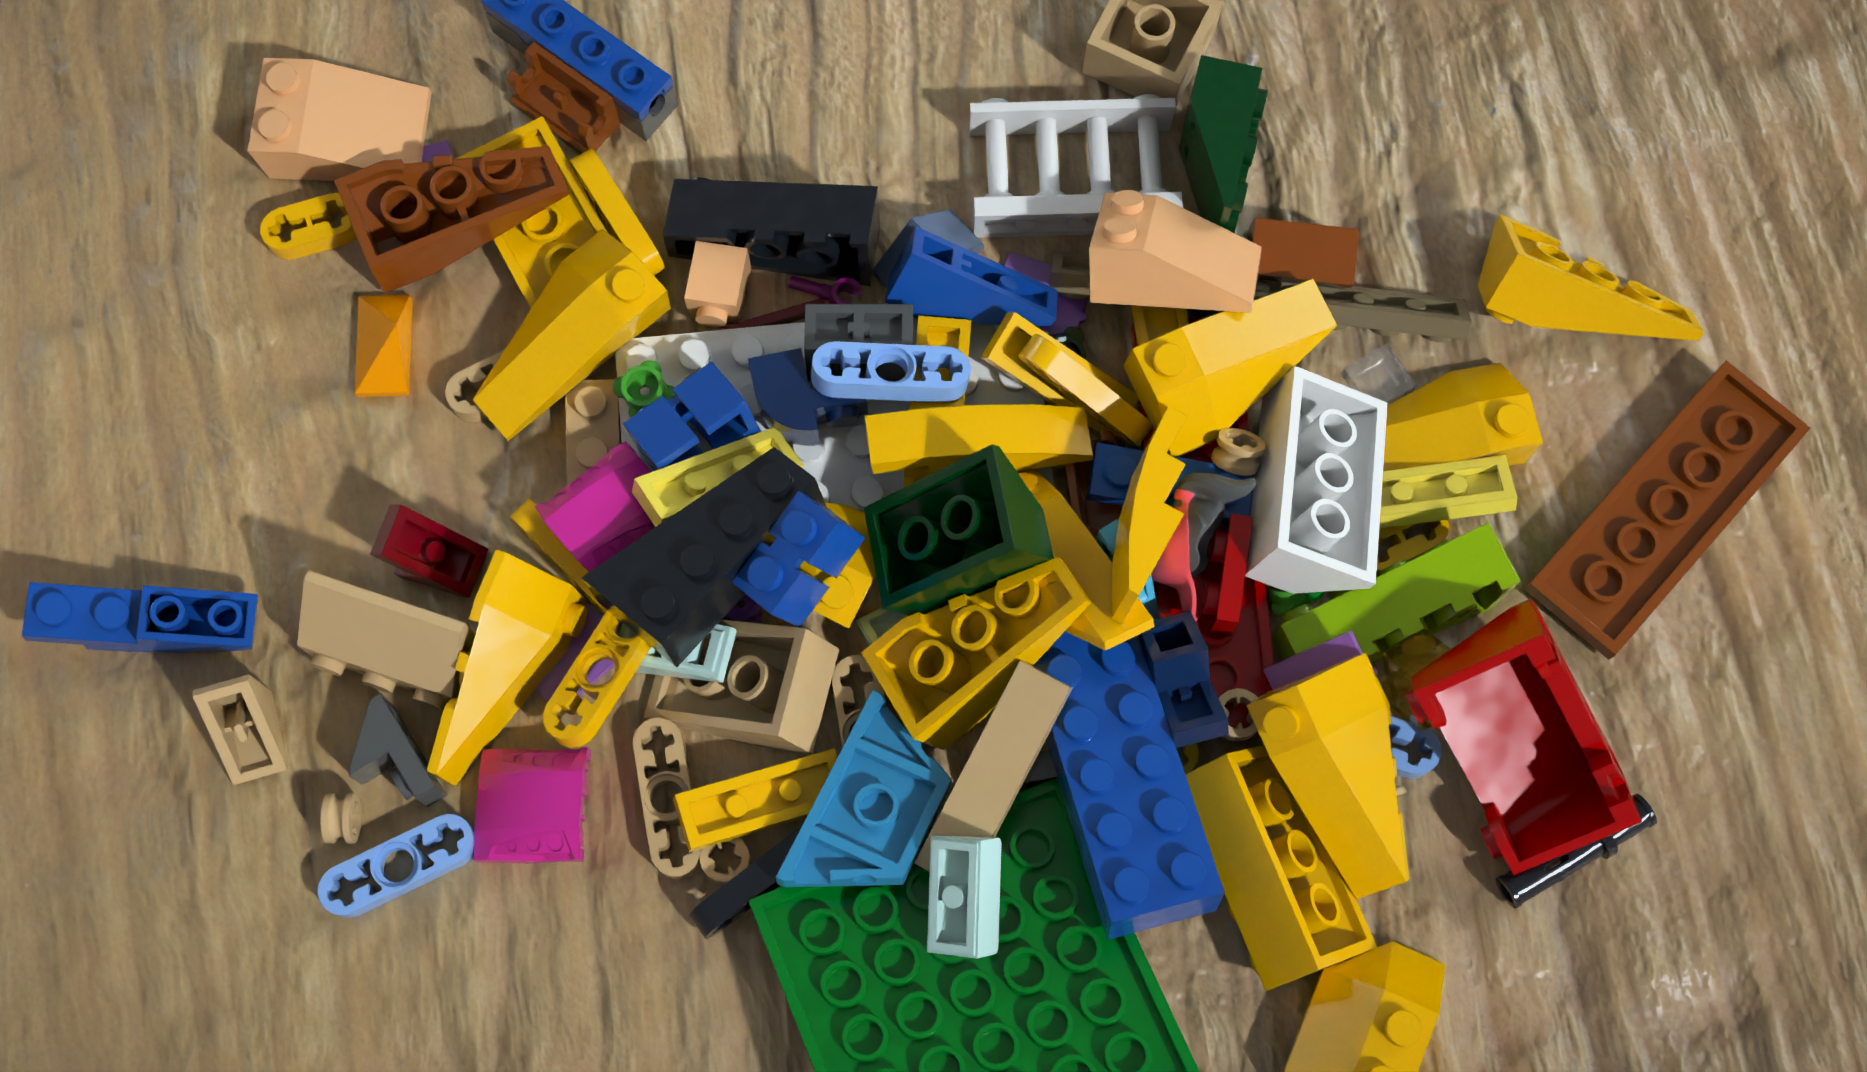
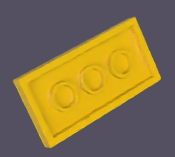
(547, 238)

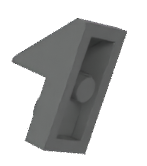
(388, 743)

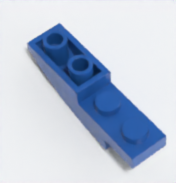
(140, 619)

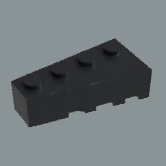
(785, 226)
(681, 573)

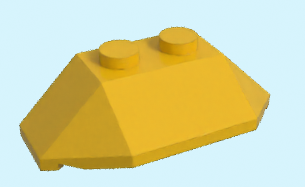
(1370, 1013)

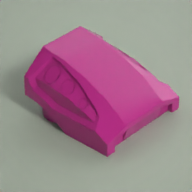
(598, 510)
(531, 806)

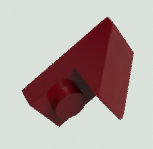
(428, 552)

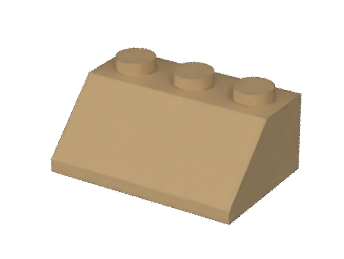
(381, 640)

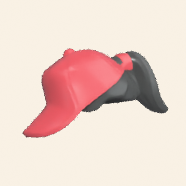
(1185, 556)

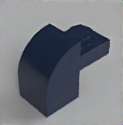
(791, 405)
(1182, 679)

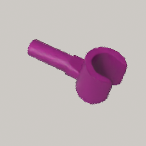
(824, 290)

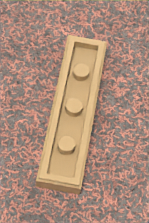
(1001, 757)

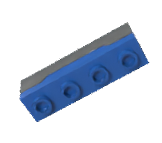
(590, 52)

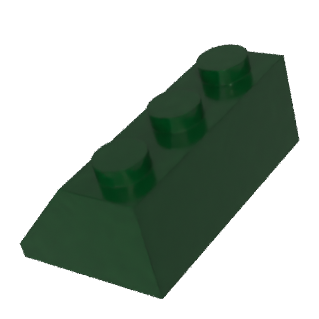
(955, 533)

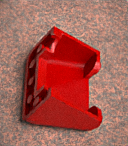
(1525, 740)

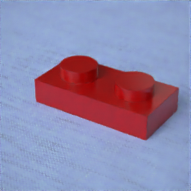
(1231, 552)

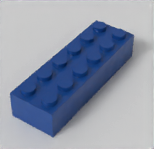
(1127, 790)

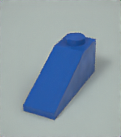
(961, 284)

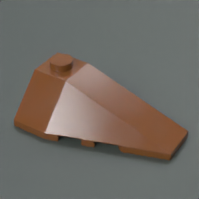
(439, 210)

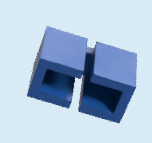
(706, 402)
(802, 533)

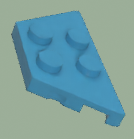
(869, 809)

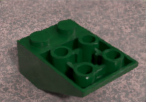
(1221, 136)

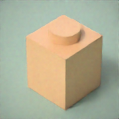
(717, 284)

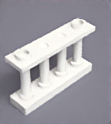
(1051, 210)

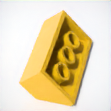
(1275, 870)

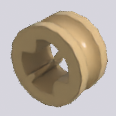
(1238, 451)
(1235, 697)
(341, 818)
(710, 866)

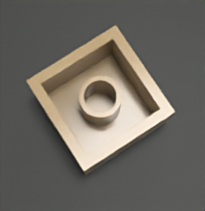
(1150, 44)

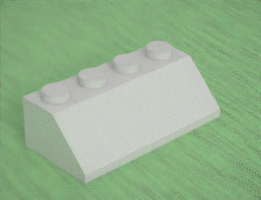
(1317, 486)

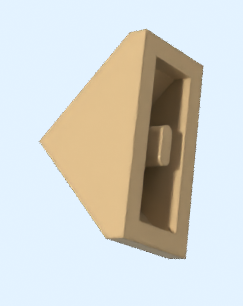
(243, 727)

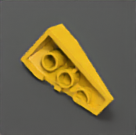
(1337, 760)

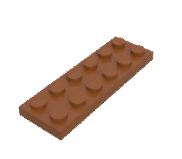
(1667, 510)

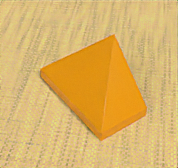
(383, 345)

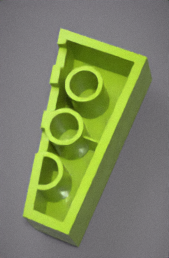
(1409, 598)

